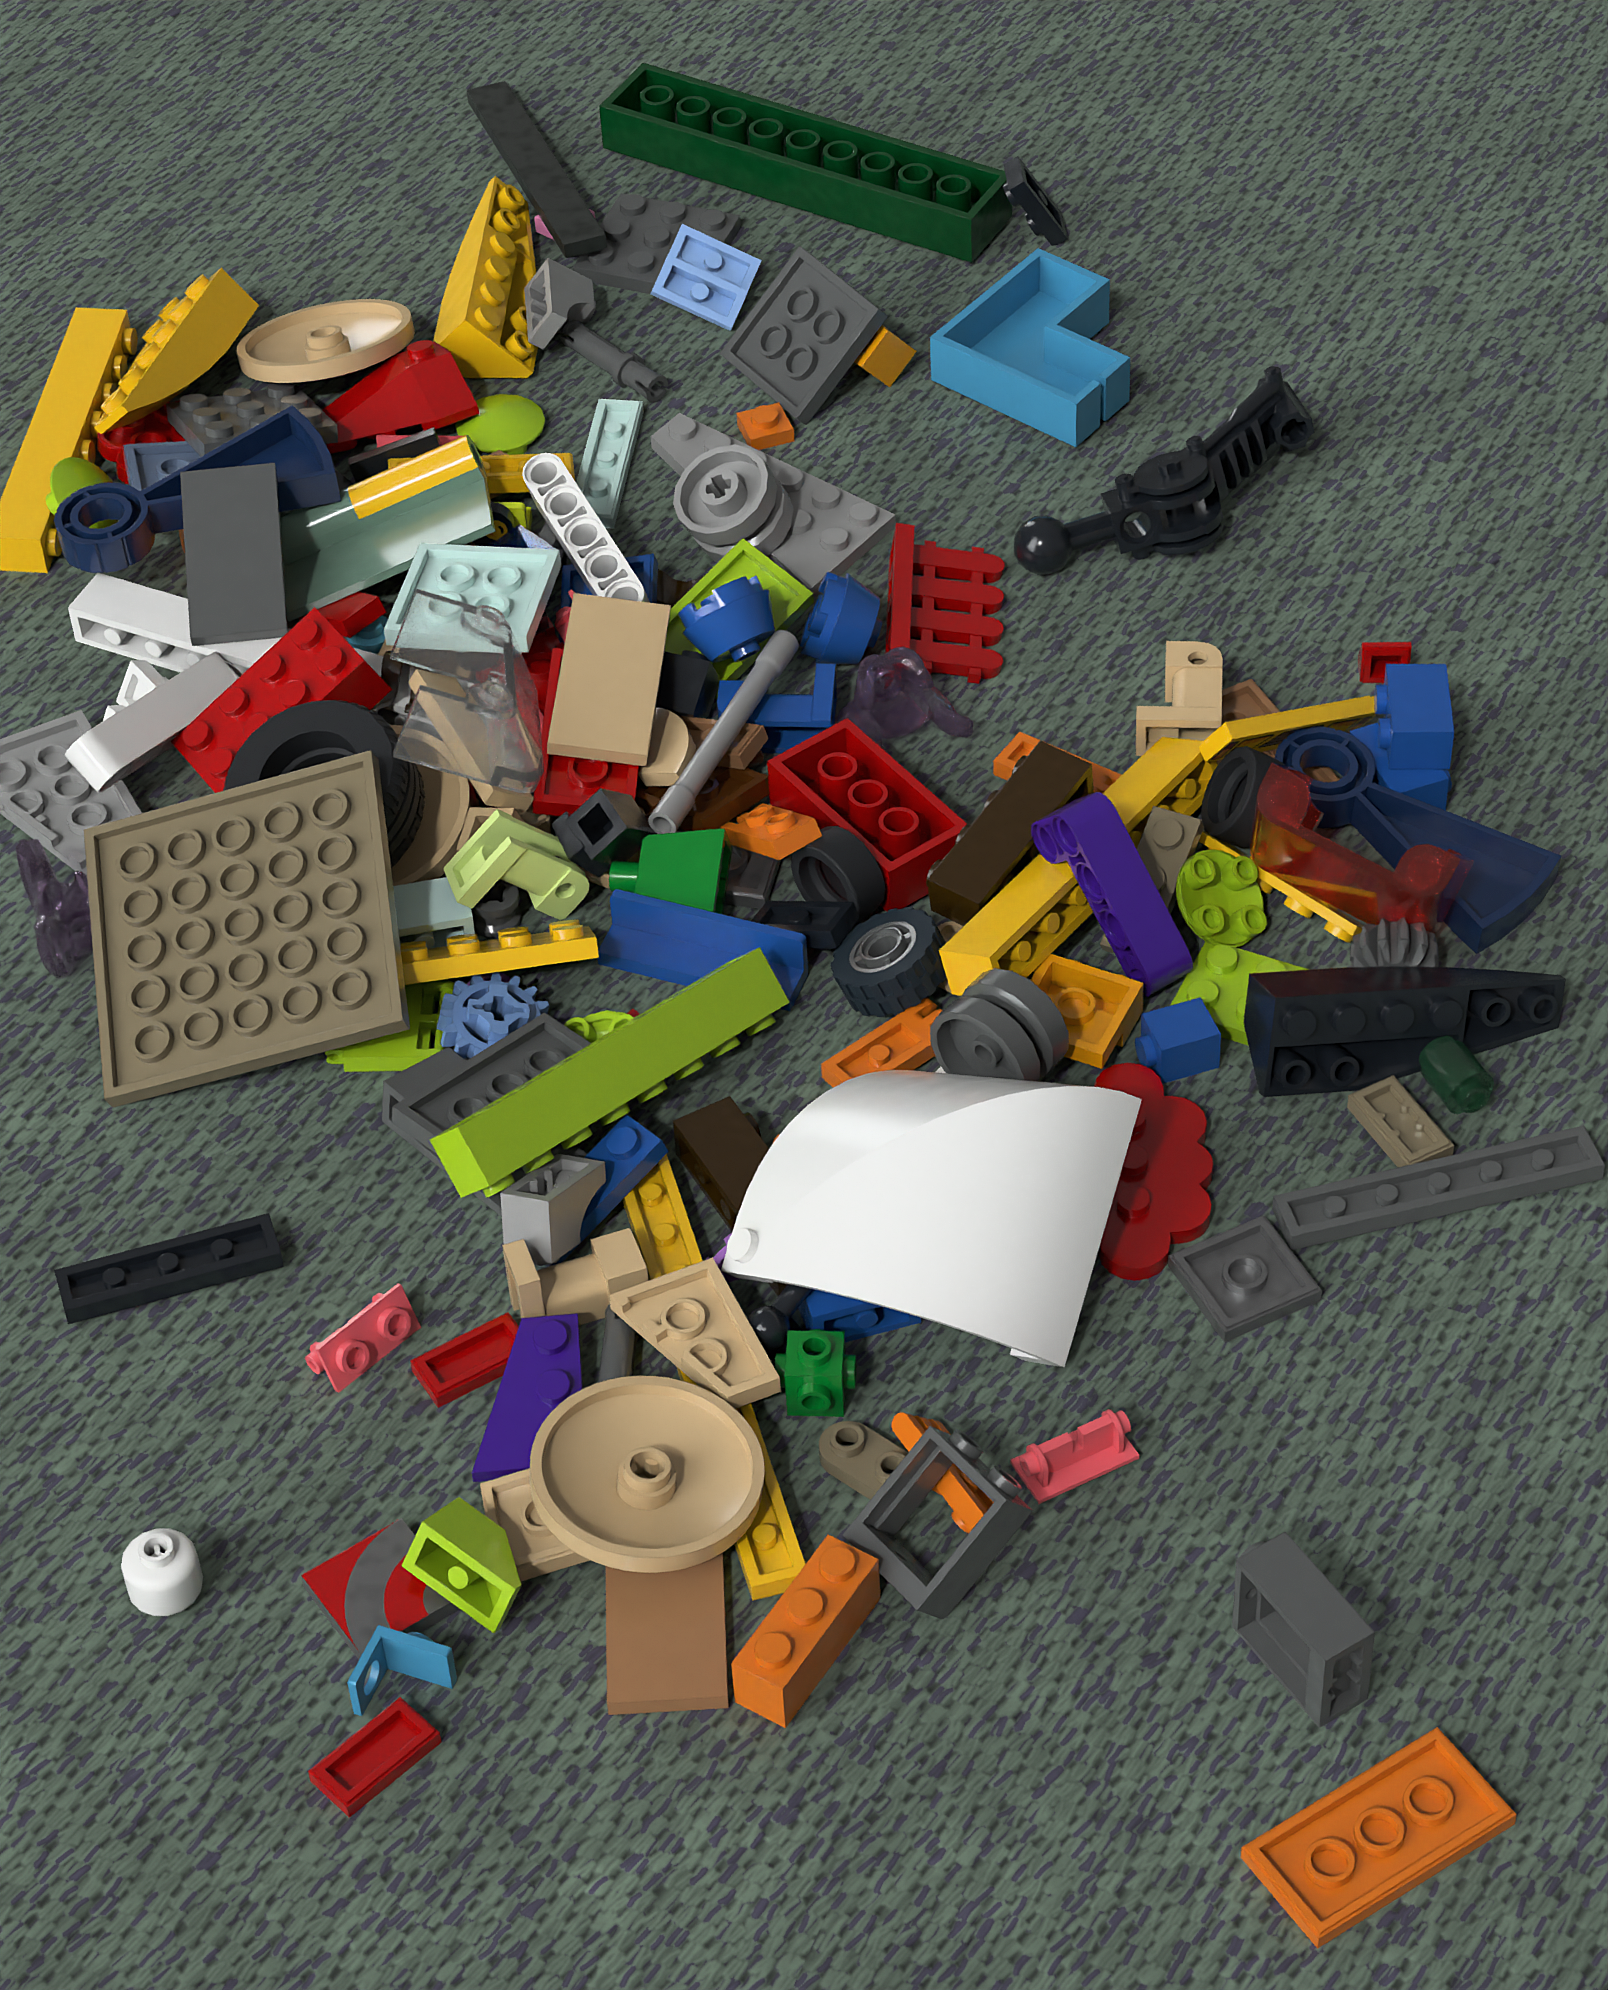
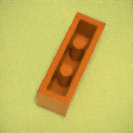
(806, 1631)

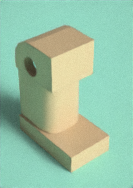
(1195, 691)
(577, 1284)

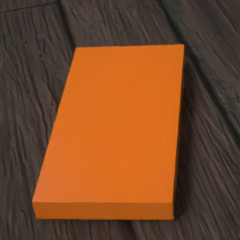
(1377, 1837)

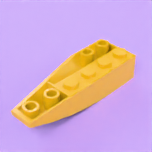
(485, 295)
(179, 348)

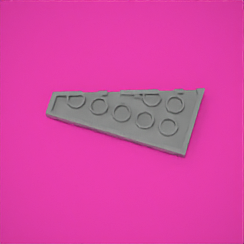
(828, 524)
(48, 794)

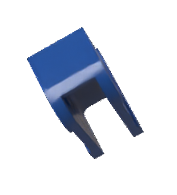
(790, 717)

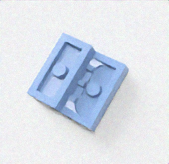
(706, 277)

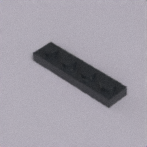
(168, 1268)

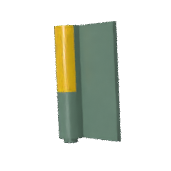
(381, 523)

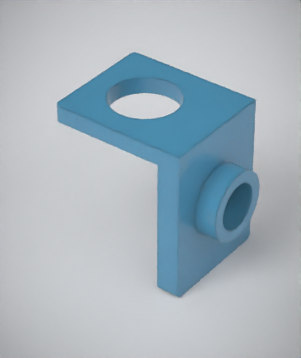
(404, 1653)

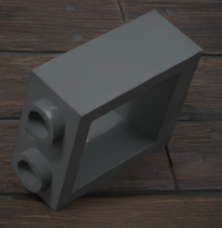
(901, 1495)
(1302, 1628)

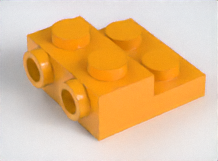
(1095, 1006)

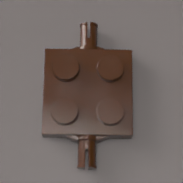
(720, 799)

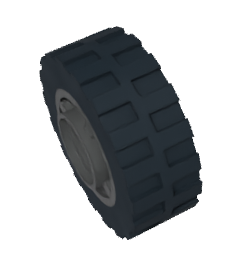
(890, 962)

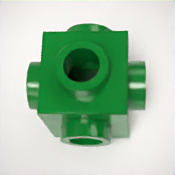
(816, 1373)

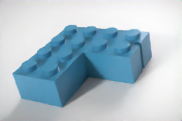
(1031, 349)

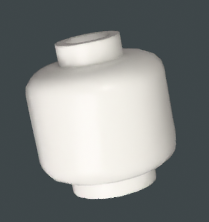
(162, 1572)

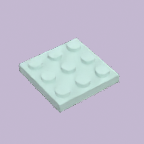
(500, 577)

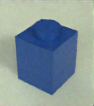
(1179, 1040)

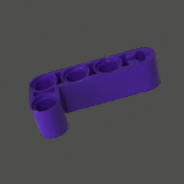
(1117, 888)

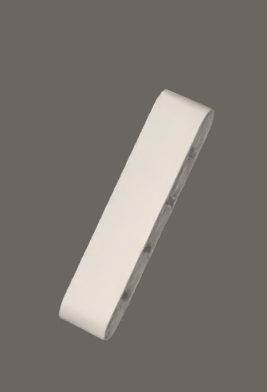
(580, 530)
(148, 724)

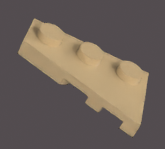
(701, 1331)

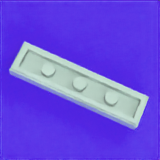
(609, 456)

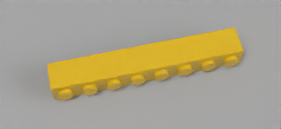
(62, 427)
(1045, 899)

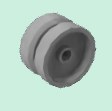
(732, 497)

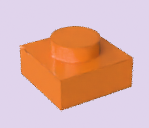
(765, 426)

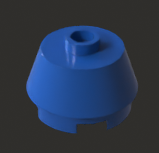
(730, 621)
(841, 621)

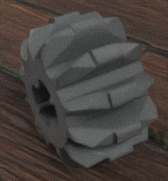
(1394, 945)

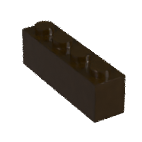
(1000, 838)
(722, 1156)

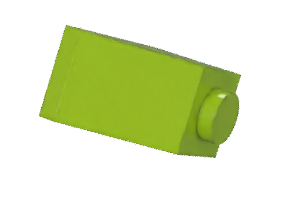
(466, 1562)

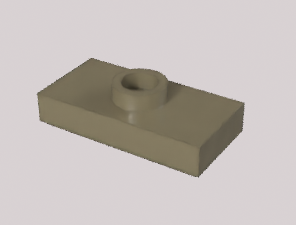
(1398, 1123)

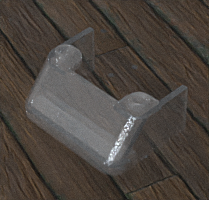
(497, 726)

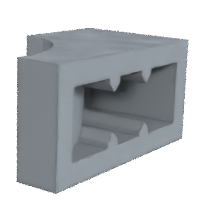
(555, 299)
(550, 1206)

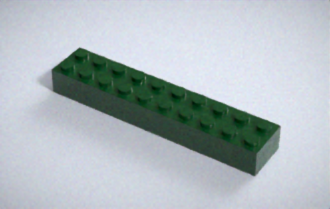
(806, 161)

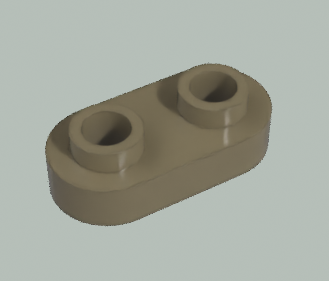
(861, 1464)

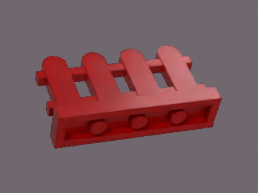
(932, 593)

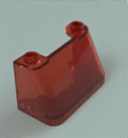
(1288, 848)

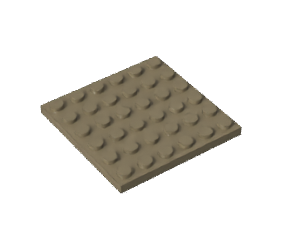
(244, 929)

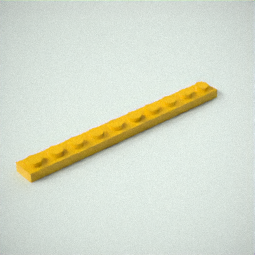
(667, 1243)

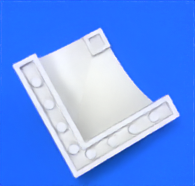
(943, 1201)

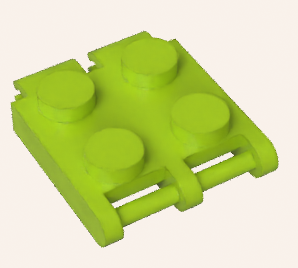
(403, 1048)

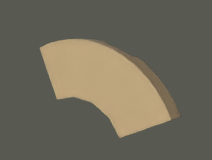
(669, 750)

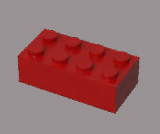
(302, 667)
(859, 787)

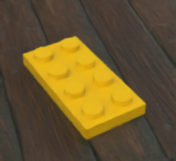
(512, 950)

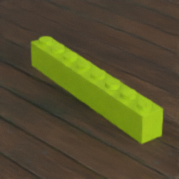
(607, 1074)

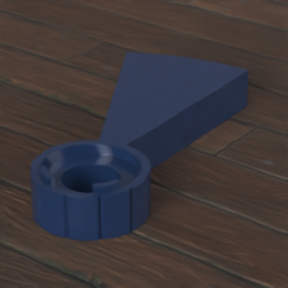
(287, 439)
(1507, 872)

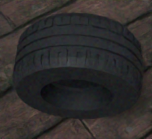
(327, 732)

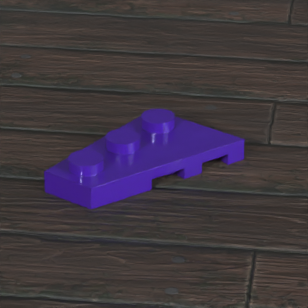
(538, 1377)

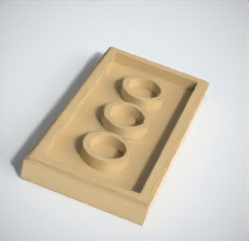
(609, 679)

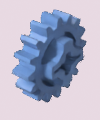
(485, 1013)

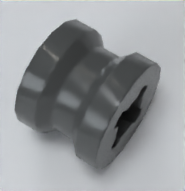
(497, 910)

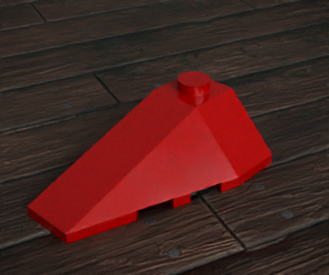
(401, 393)

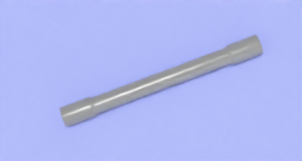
(681, 796)

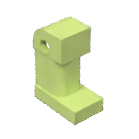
(521, 856)

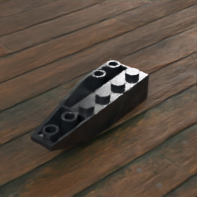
(1371, 1023)

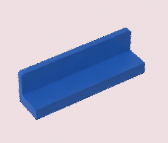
(689, 942)

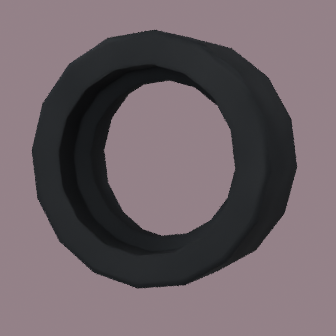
(1232, 795)
(839, 870)

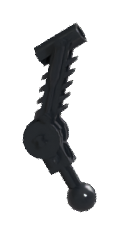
(1178, 489)

